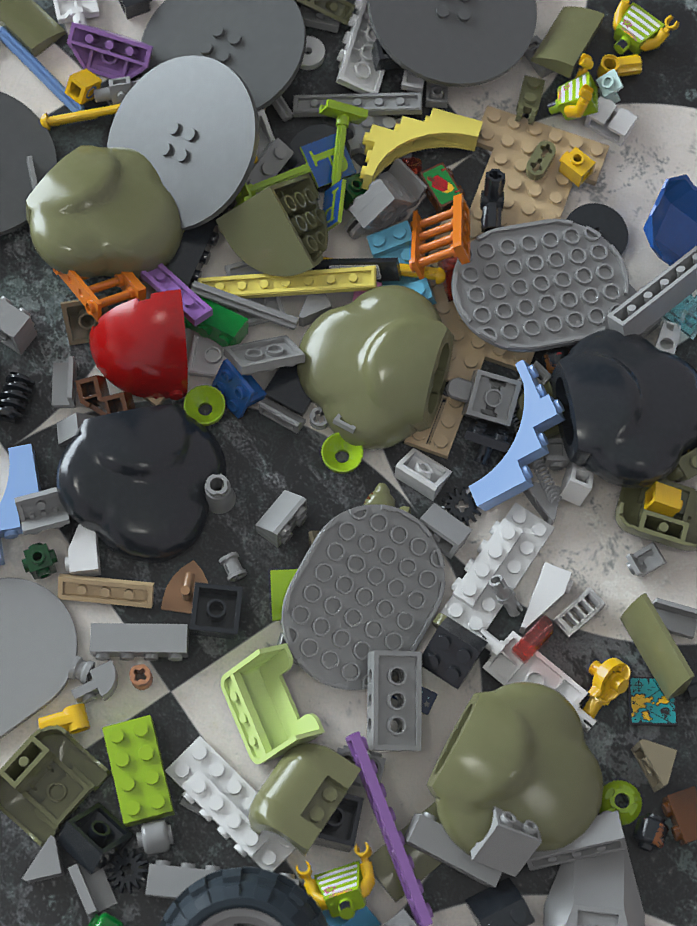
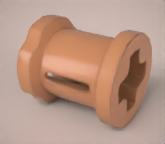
(141, 684)

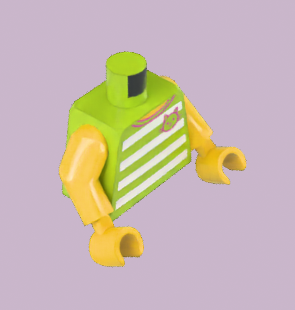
(638, 29)
(577, 96)
(342, 888)

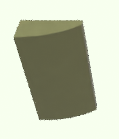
(30, 25)
(568, 39)
(657, 647)
(385, 871)

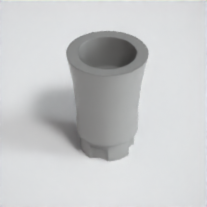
(221, 500)

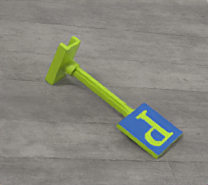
(319, 163)
(334, 196)

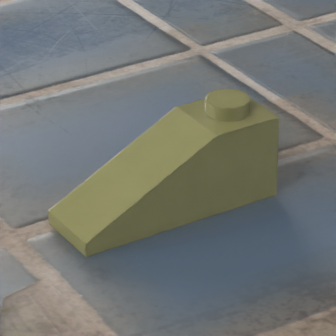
(336, 9)

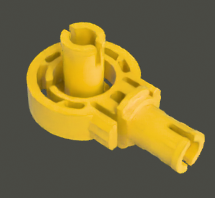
(608, 682)

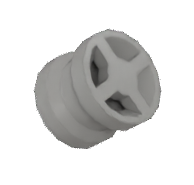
(80, 669)

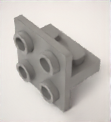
(41, 511)

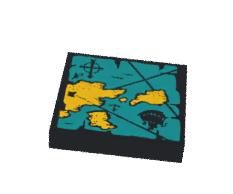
(648, 704)

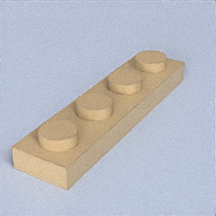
(105, 590)

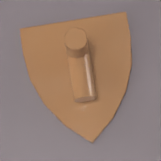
(180, 590)

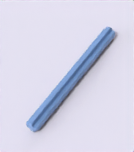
(38, 69)

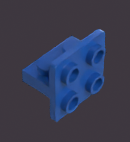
(238, 389)

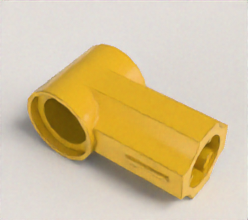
(623, 65)
(72, 719)

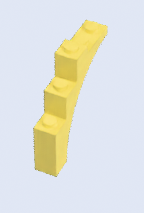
(412, 135)

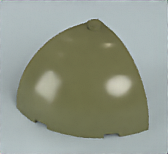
(279, 228)

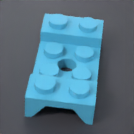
(396, 243)

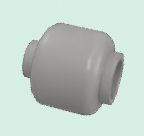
(155, 837)

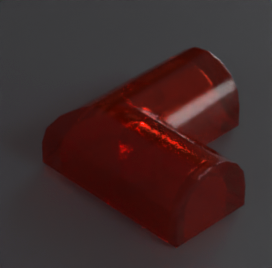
(533, 640)

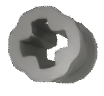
(232, 567)

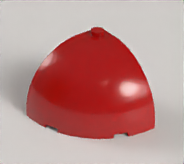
(144, 346)

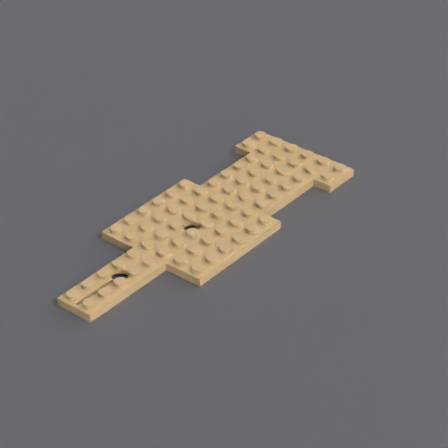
(524, 202)

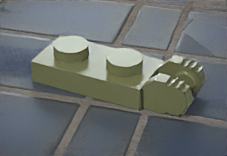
(529, 98)

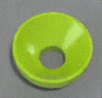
(205, 395)
(335, 444)
(617, 787)

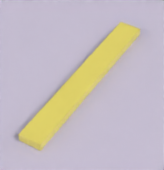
(302, 284)

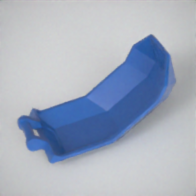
(673, 220)

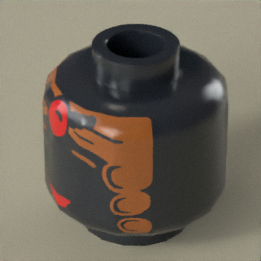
(552, 357)
(650, 832)

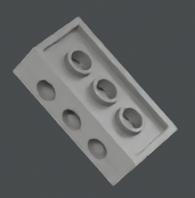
(409, 695)

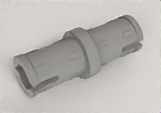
(505, 595)

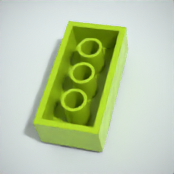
(138, 771)

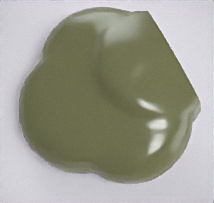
(103, 214)
(378, 365)
(526, 757)

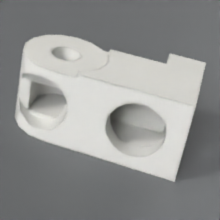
(668, 336)

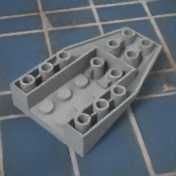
(595, 893)

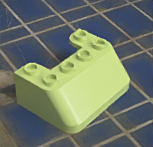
(264, 705)

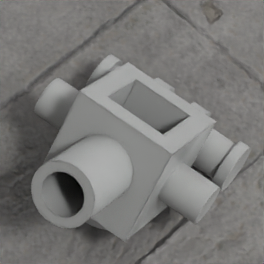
(116, 91)

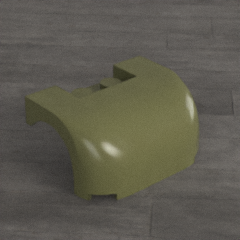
(675, 532)
(48, 782)
(302, 794)

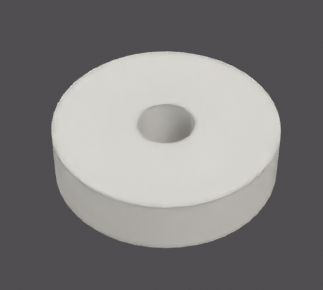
(317, 54)

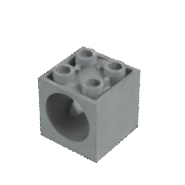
(507, 843)

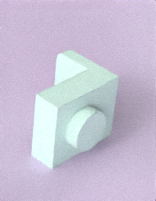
(609, 85)

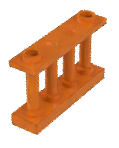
(459, 236)
(127, 281)

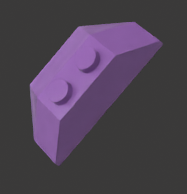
(108, 52)

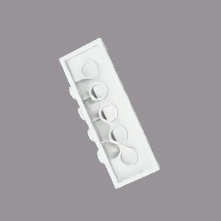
(356, 59)
(507, 553)
(227, 801)

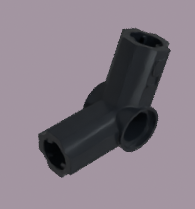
(492, 200)

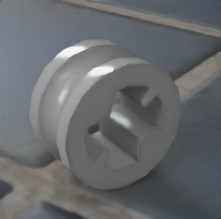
(316, 425)

